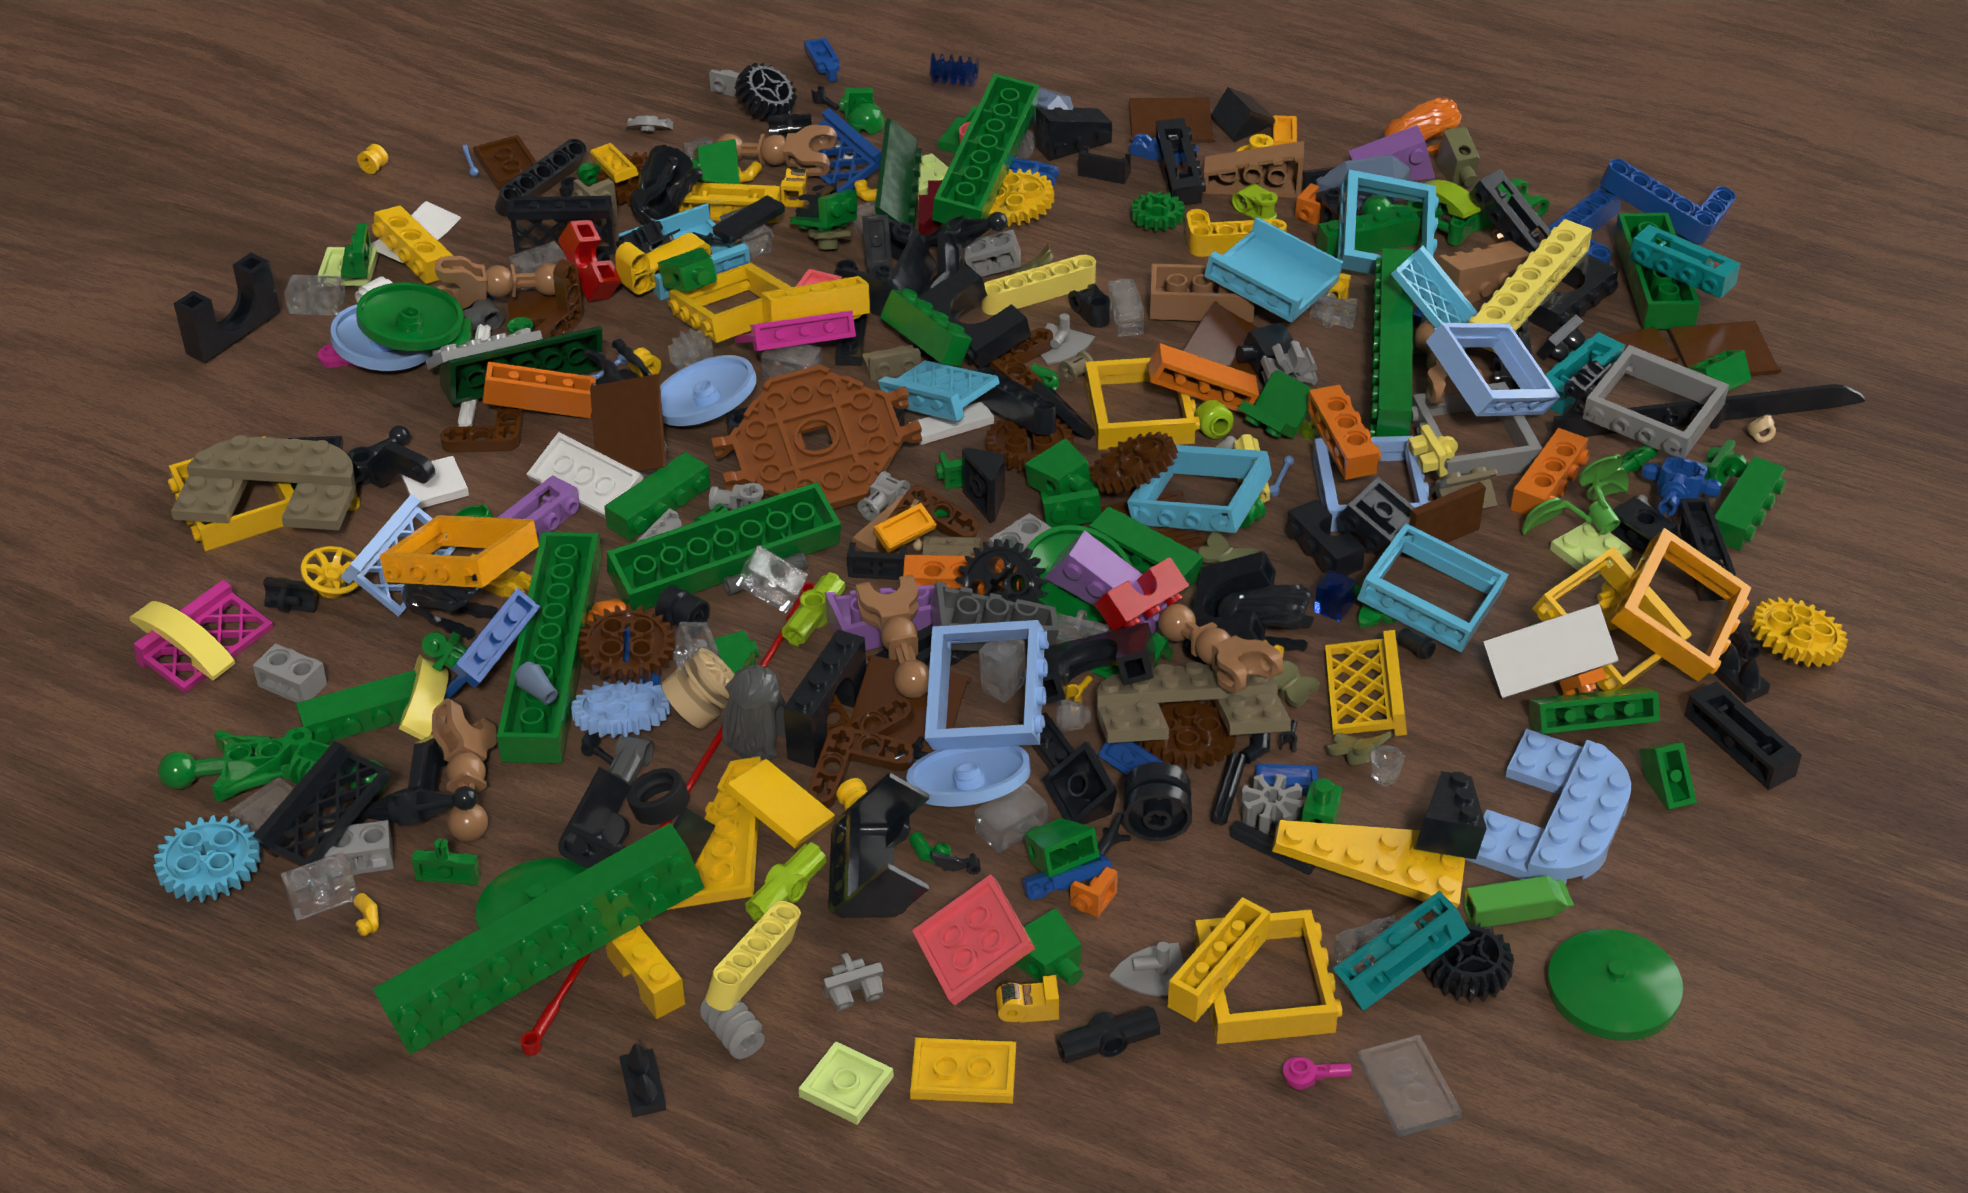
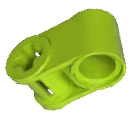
(1255, 202)

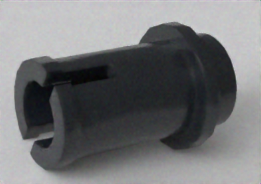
(1421, 646)
(1748, 646)

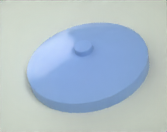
(363, 352)
(706, 390)
(970, 774)

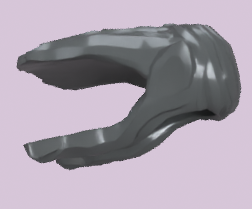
(752, 713)

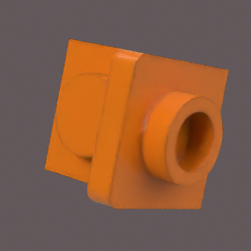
(1306, 207)
(1583, 682)
(1096, 896)

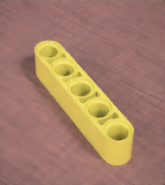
(1039, 284)
(752, 956)

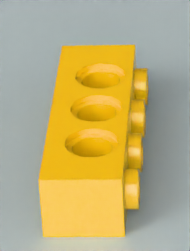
(409, 241)
(1218, 959)

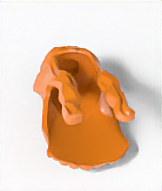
(1431, 119)

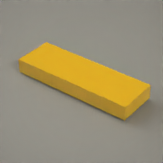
(613, 163)

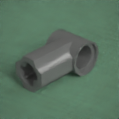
(484, 313)
(630, 756)

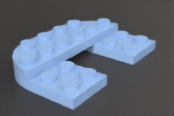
(1583, 823)

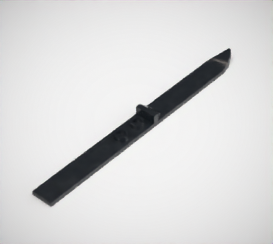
(1734, 408)

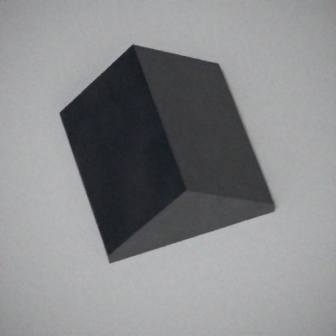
(1240, 115)
(984, 480)
(1081, 786)

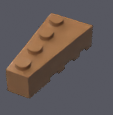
(1270, 167)
(1485, 270)

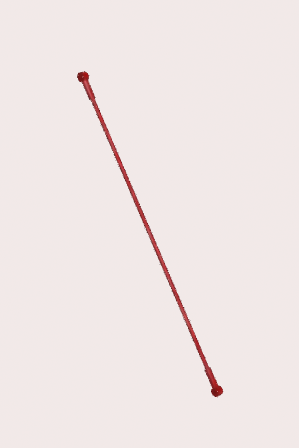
(553, 1008)

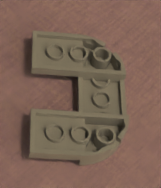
(223, 470)
(1134, 714)

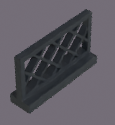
(560, 210)
(311, 797)

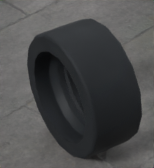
(663, 808)

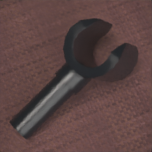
(820, 97)
(1289, 737)
(590, 746)

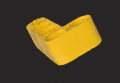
(1206, 236)
(638, 268)

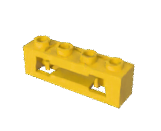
(727, 197)

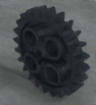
(983, 568)

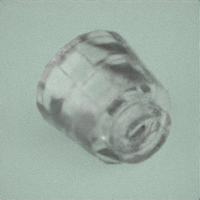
(1072, 715)
(1386, 764)

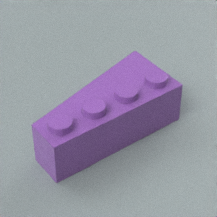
(1092, 570)
(844, 614)

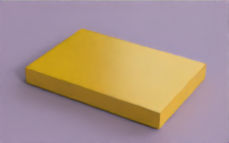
(780, 803)
(963, 1070)

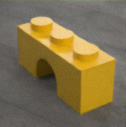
(656, 979)

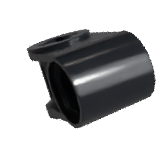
(1091, 305)

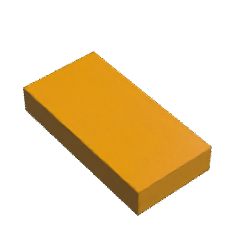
(1284, 130)
(904, 527)

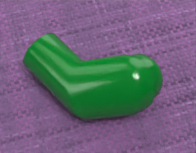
(1048, 376)

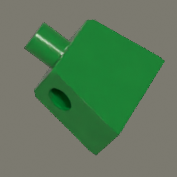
(717, 162)
(692, 268)
(1059, 470)
(1323, 802)
(1061, 846)
(1055, 952)

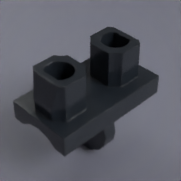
(788, 123)
(289, 595)

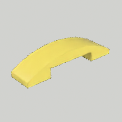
(186, 635)
(426, 694)

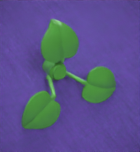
(1606, 479)

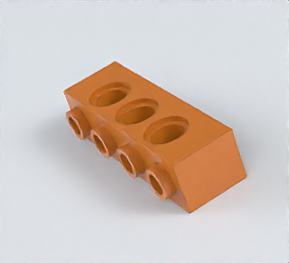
(1343, 432)
(1551, 471)
(945, 569)

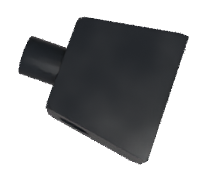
(1260, 344)

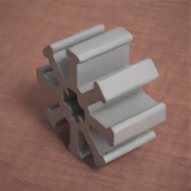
(1295, 363)
(1269, 804)

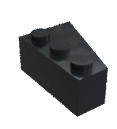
(1068, 131)
(1453, 819)

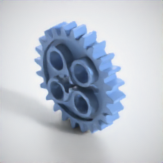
(620, 708)

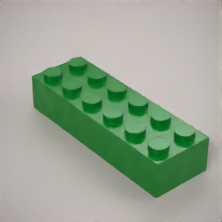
(1658, 298)

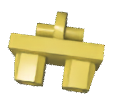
(1435, 449)

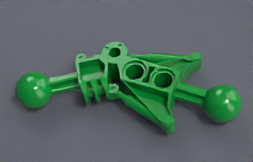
(249, 762)

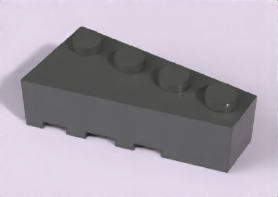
(964, 607)

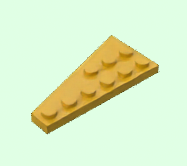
(731, 851)
(1373, 856)

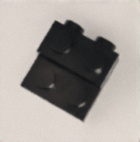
(1377, 515)

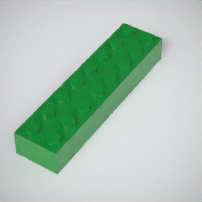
(986, 149)
(719, 546)

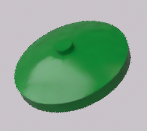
(409, 316)
(1048, 547)
(522, 885)
(1614, 984)

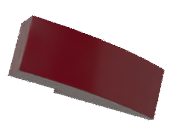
(926, 224)

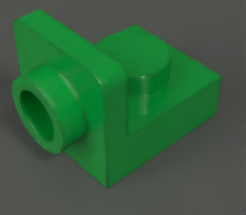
(853, 97)
(949, 472)

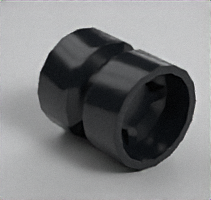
(680, 606)

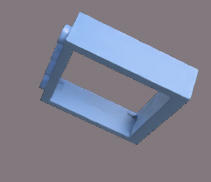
(1535, 390)
(1391, 449)
(938, 686)

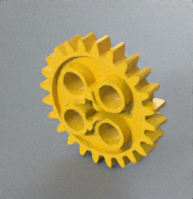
(1023, 197)
(1799, 632)

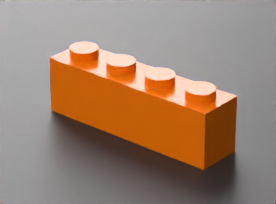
(1202, 377)
(538, 390)

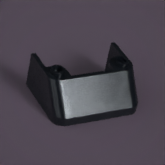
(912, 271)
(599, 831)
(862, 853)

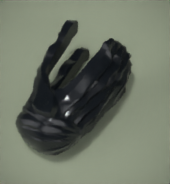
(663, 183)
(610, 368)
(448, 598)
(1276, 608)

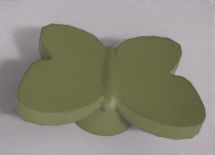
(829, 239)
(1041, 259)
(1219, 550)
(1294, 687)
(1356, 749)

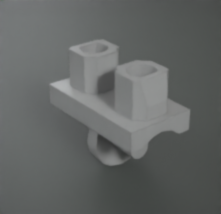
(850, 977)

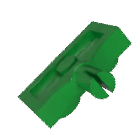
(445, 866)

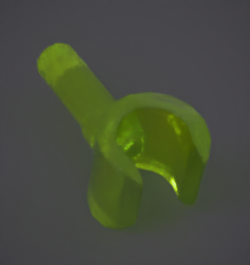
(1307, 430)

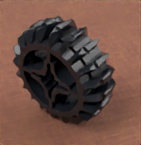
(765, 91)
(1474, 965)

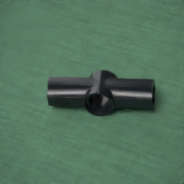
(1107, 1034)

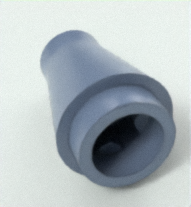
(535, 682)

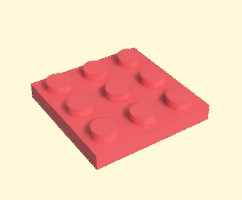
(973, 939)

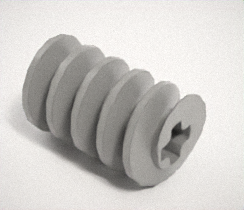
(735, 1029)

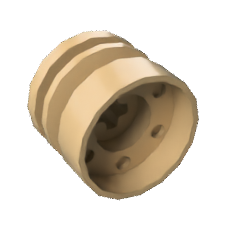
(699, 688)

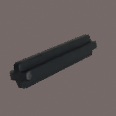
(1228, 788)
(1264, 843)

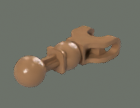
(797, 149)
(472, 283)
(1439, 380)
(899, 635)
(1229, 656)
(464, 750)

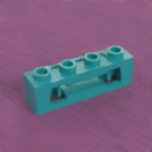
(1685, 261)
(1597, 348)
(1402, 951)

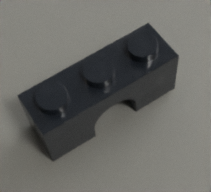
(1311, 530)

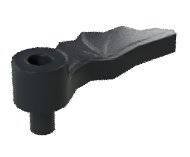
(952, 863)

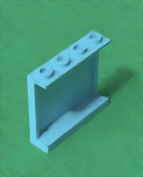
(699, 221)
(1275, 270)

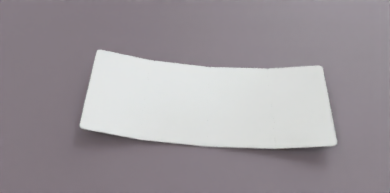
(432, 218)

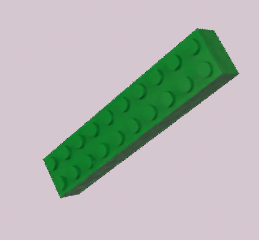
(1391, 349)
(565, 590)
(539, 938)

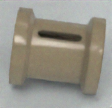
(1074, 367)

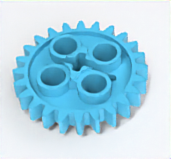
(207, 858)

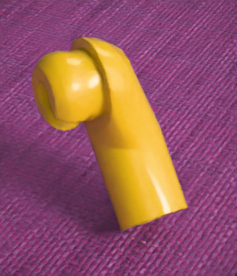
(750, 173)
(865, 192)
(369, 909)

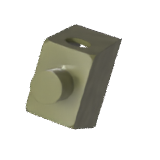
(1458, 157)

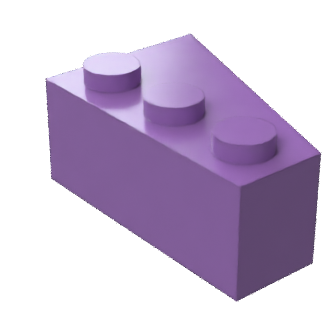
(1406, 146)

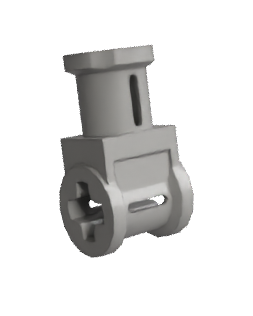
(882, 494)
(736, 498)

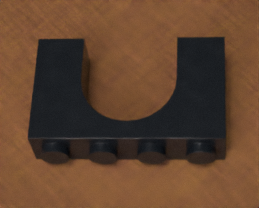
(1592, 283)
(254, 305)
(988, 337)
(1229, 576)
(1127, 647)
(837, 671)

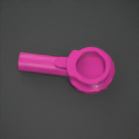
(330, 358)
(1302, 1072)

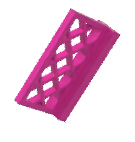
(800, 331)
(203, 610)

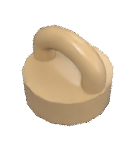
(1759, 425)

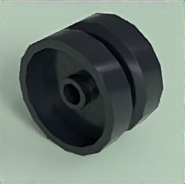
(1157, 801)

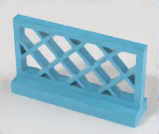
(1429, 280)
(938, 387)

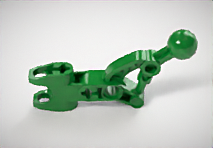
(1458, 228)

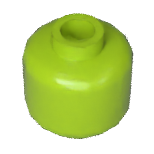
(1214, 419)

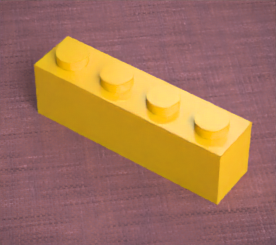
(817, 299)

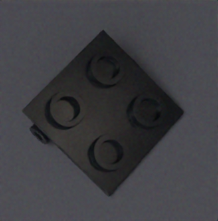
(647, 237)
(1584, 383)

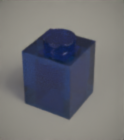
(1334, 595)

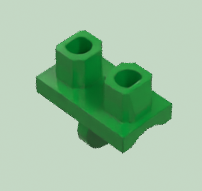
(1724, 463)
(446, 651)

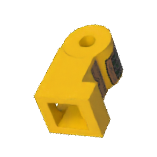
(794, 185)
(1028, 1001)

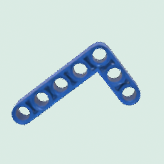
(1651, 196)
(1593, 213)

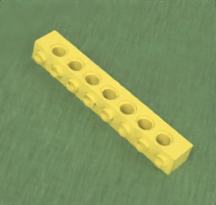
(1536, 277)

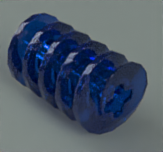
(954, 70)

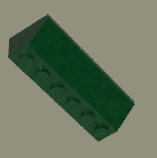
(898, 175)
(465, 376)

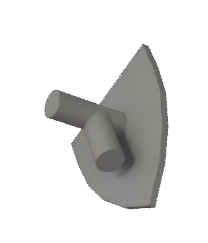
(1065, 341)
(1149, 969)

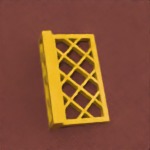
(1391, 687)

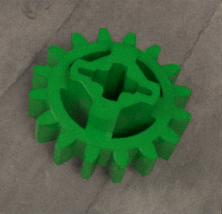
(1157, 211)

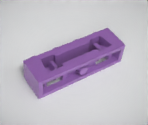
(552, 511)

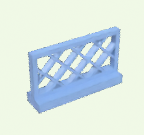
(379, 544)

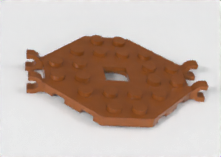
(857, 419)

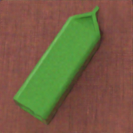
(1516, 901)

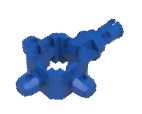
(1680, 480)

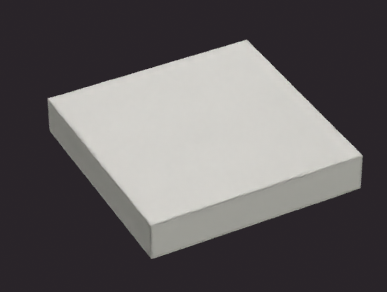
(443, 487)

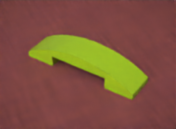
(1457, 198)

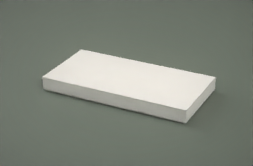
(594, 474)
(1551, 651)

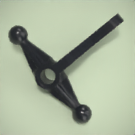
(953, 237)
(388, 458)
(420, 799)

